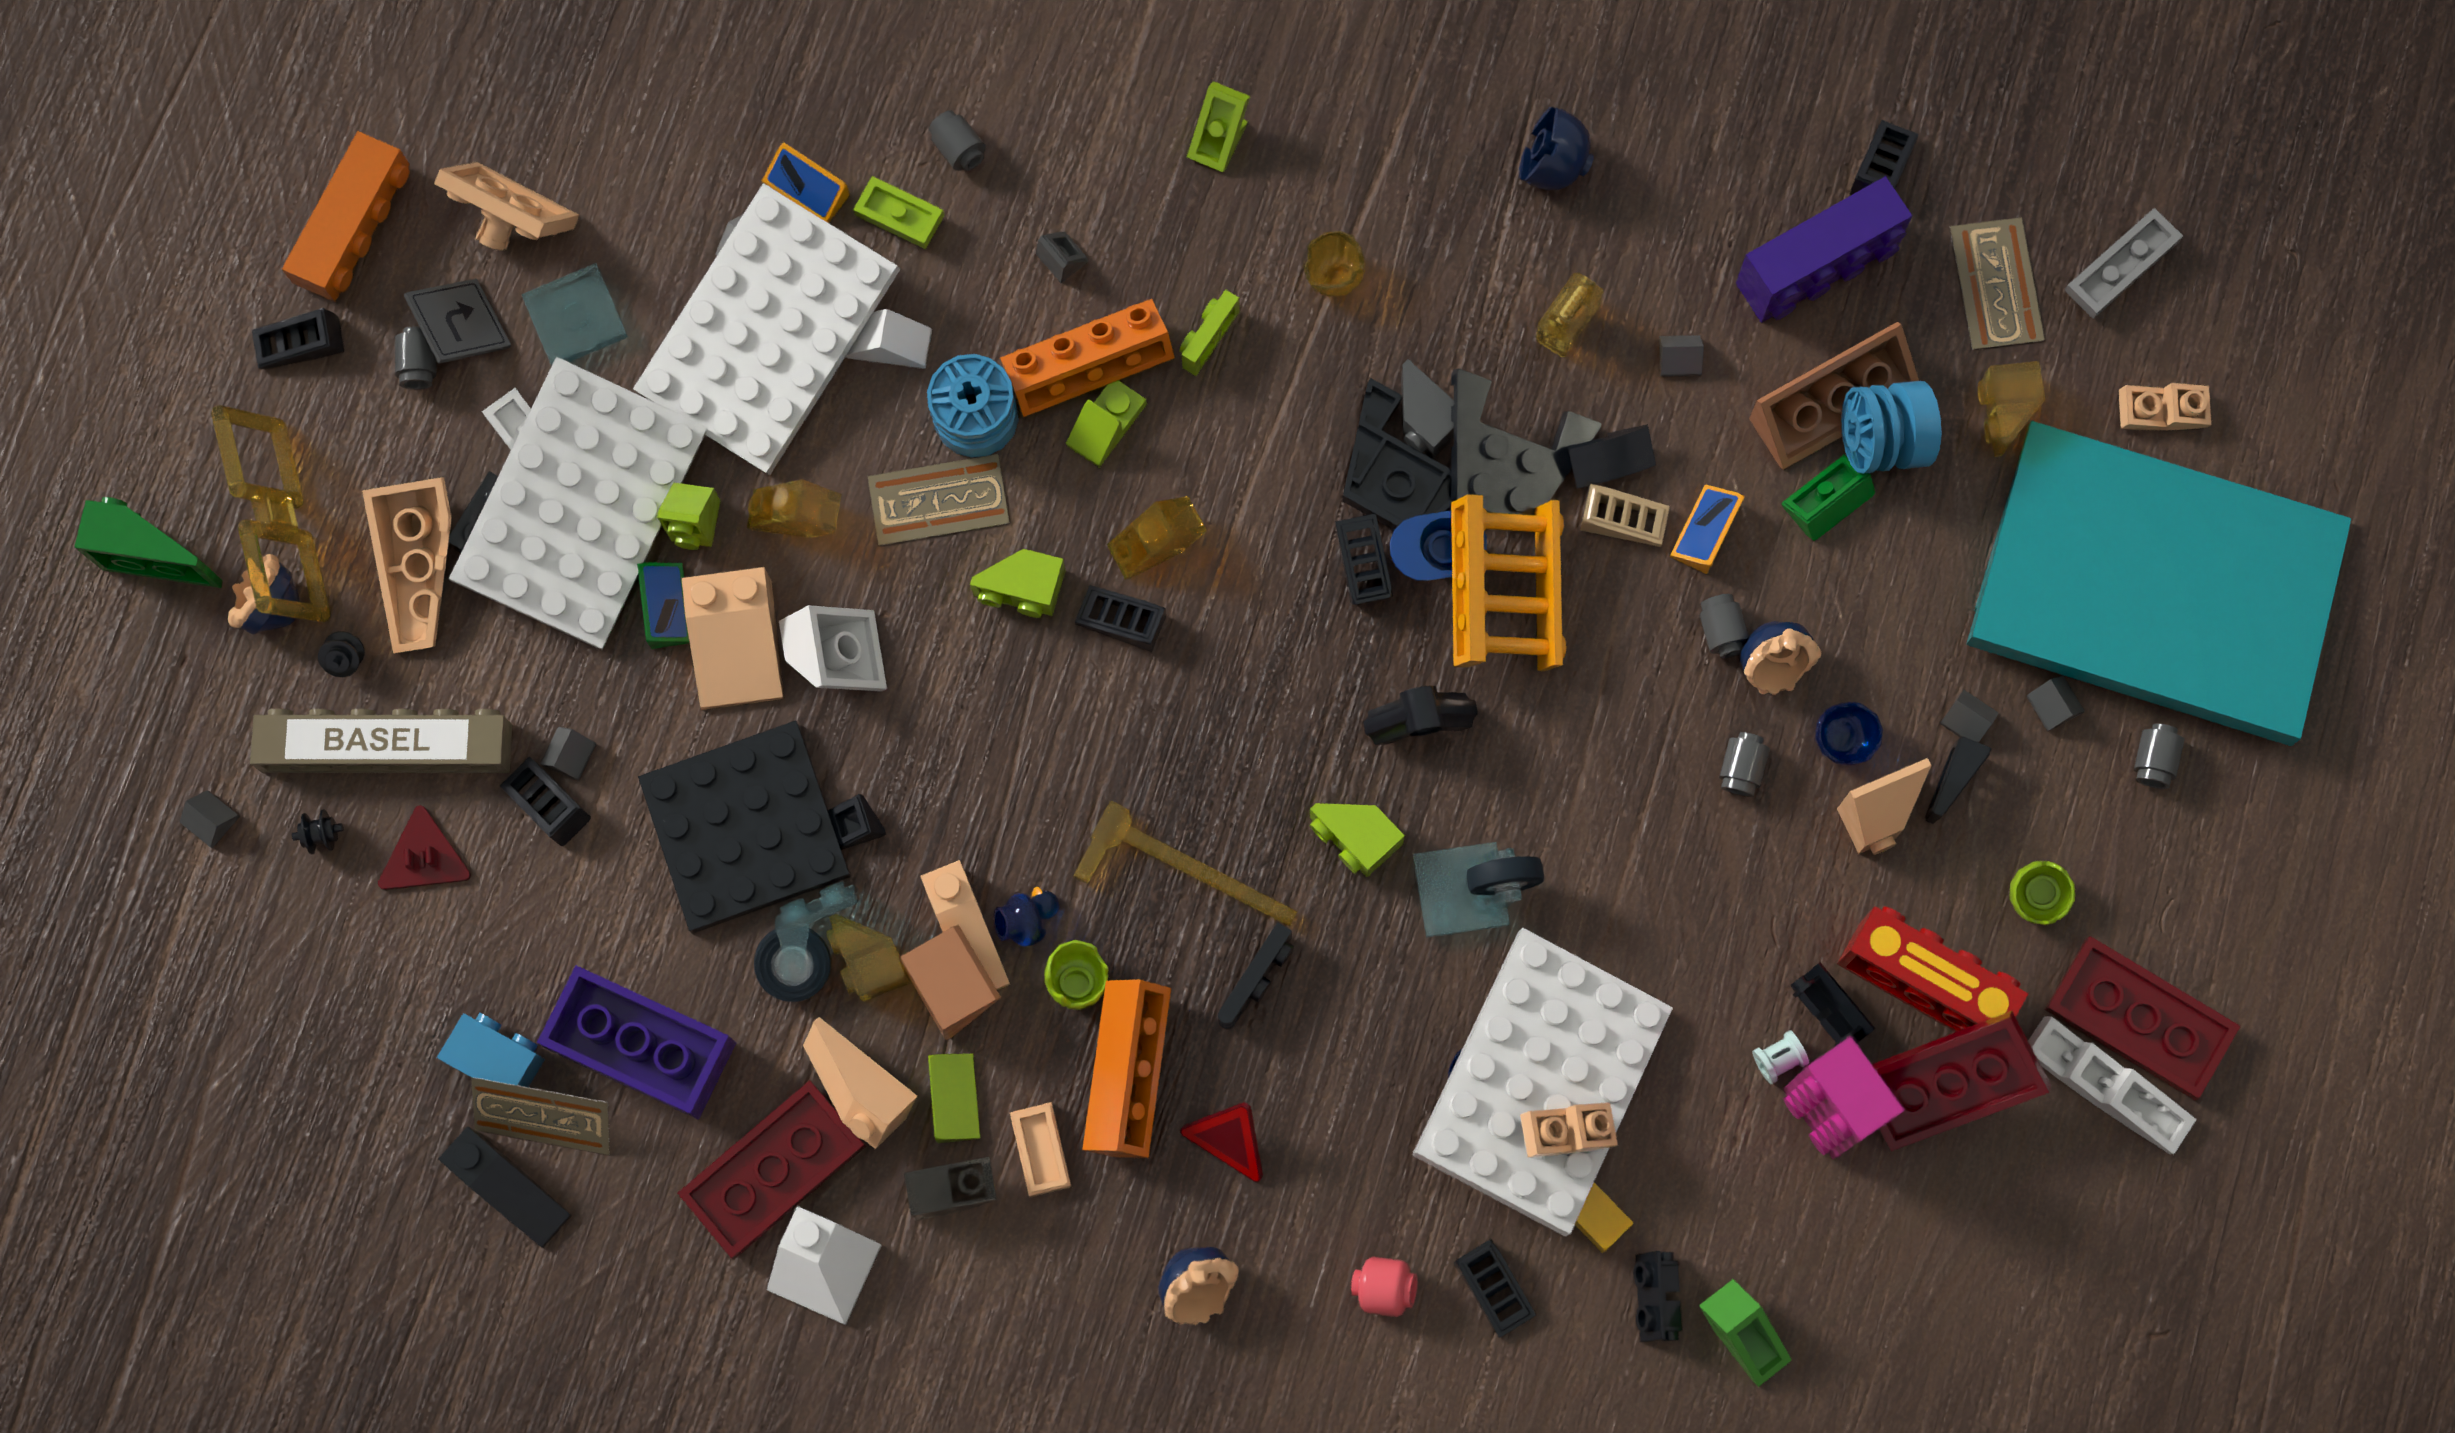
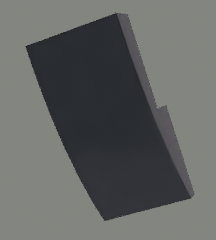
(1612, 457)

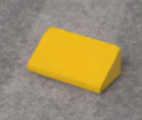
(1601, 1219)

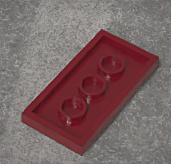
(2142, 1018)
(1960, 1079)
(771, 1170)

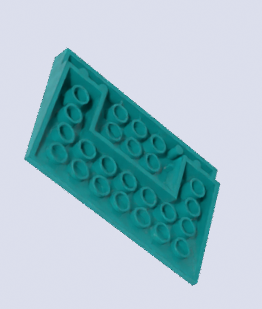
(2161, 583)

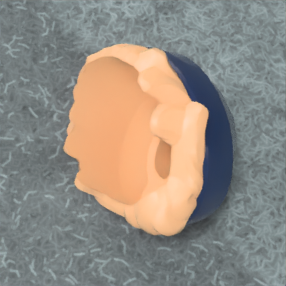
(245, 614)
(1778, 656)
(1196, 1284)

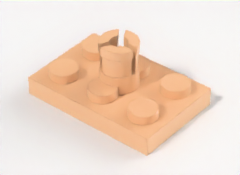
(504, 205)

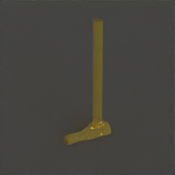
(1116, 827)

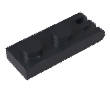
(1254, 982)

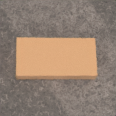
(1040, 1149)

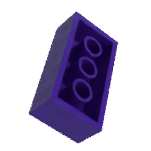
(1824, 250)
(637, 1042)

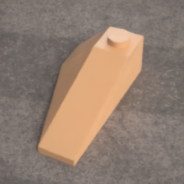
(410, 550)

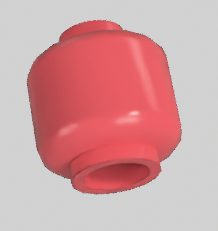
(1385, 1286)

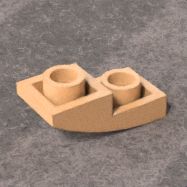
(2165, 408)
(1568, 1129)

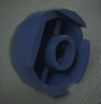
(1558, 151)

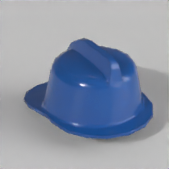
(1424, 546)

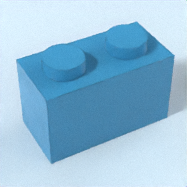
(488, 1055)

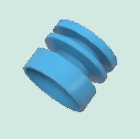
(1891, 426)
(976, 427)

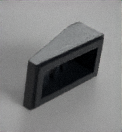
(1894, 135)
(323, 336)
(1369, 594)
(1140, 607)
(1961, 765)
(563, 820)
(1475, 1256)

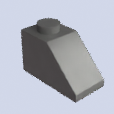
(1425, 412)

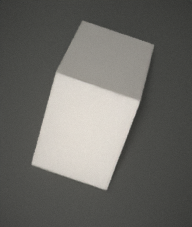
(892, 340)

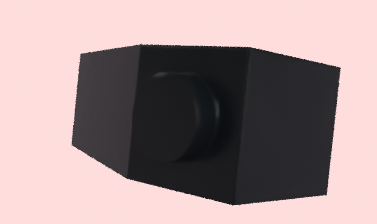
(504, 1186)

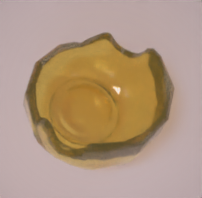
(1334, 264)

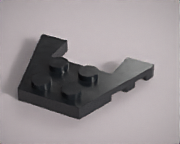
(1501, 466)
(1389, 474)

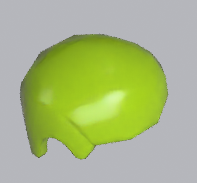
(2042, 892)
(1076, 975)

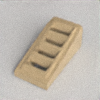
(1621, 530)

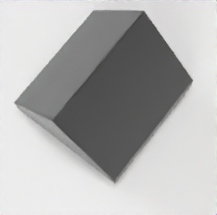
(1060, 255)
(1681, 355)
(2055, 703)
(1969, 717)
(568, 753)
(207, 817)

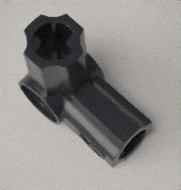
(1420, 713)

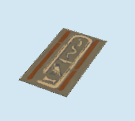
(1997, 283)
(938, 499)
(540, 1115)

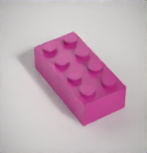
(1841, 1099)

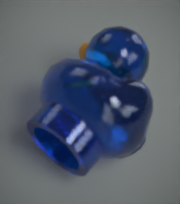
(1022, 916)

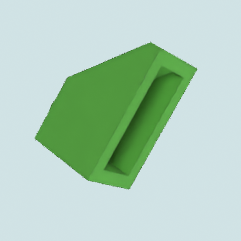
(1745, 1332)

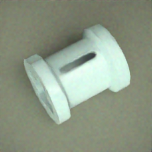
(1780, 1057)

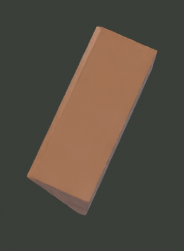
(1809, 408)

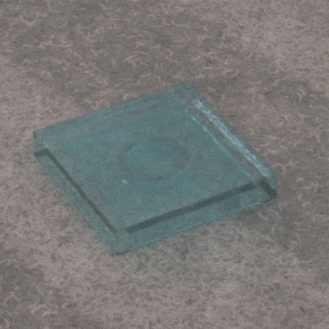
(574, 315)

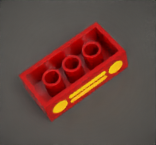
(1928, 974)

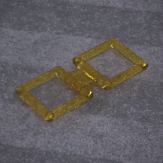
(273, 514)

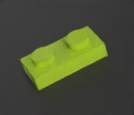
(898, 212)
(1217, 319)

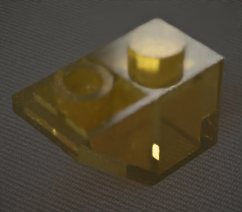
(2012, 399)
(794, 509)
(1156, 536)
(870, 958)

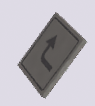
(457, 320)

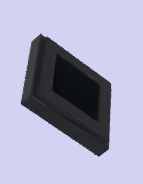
(855, 822)

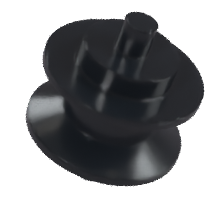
(341, 654)
(317, 832)

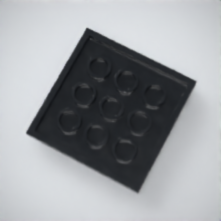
(743, 827)

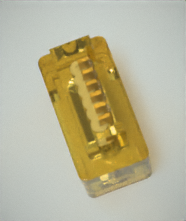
(1569, 314)

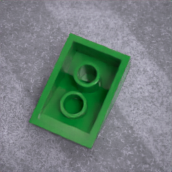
(128, 544)

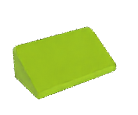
(954, 1097)

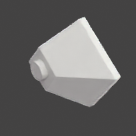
(834, 647)
(822, 1265)

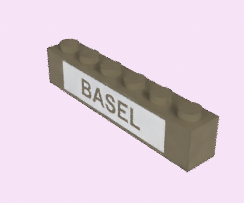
(381, 742)

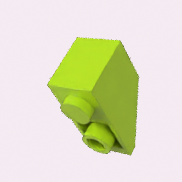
(690, 515)
(1023, 581)
(1359, 832)

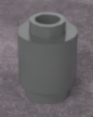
(957, 141)
(414, 360)
(1723, 625)
(2158, 756)
(1744, 764)

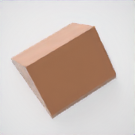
(950, 980)

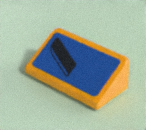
(806, 183)
(1707, 527)

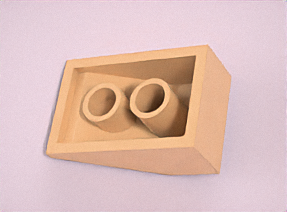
(733, 637)

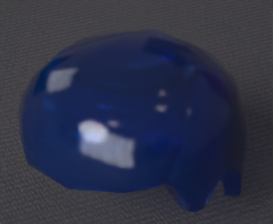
(1848, 733)

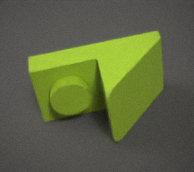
(1219, 126)
(1105, 422)

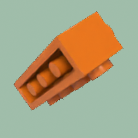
(347, 217)
(1088, 357)
(1127, 1068)

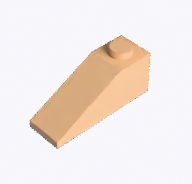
(956, 905)
(859, 1088)

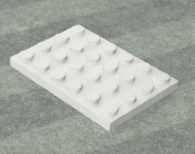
(767, 328)
(577, 503)
(1543, 1041)

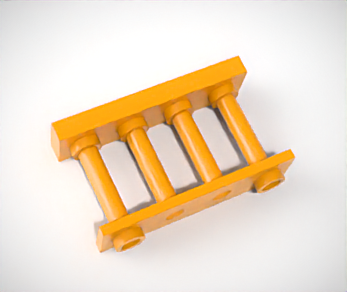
(1472, 600)

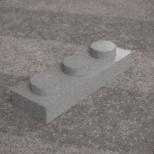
(2123, 263)

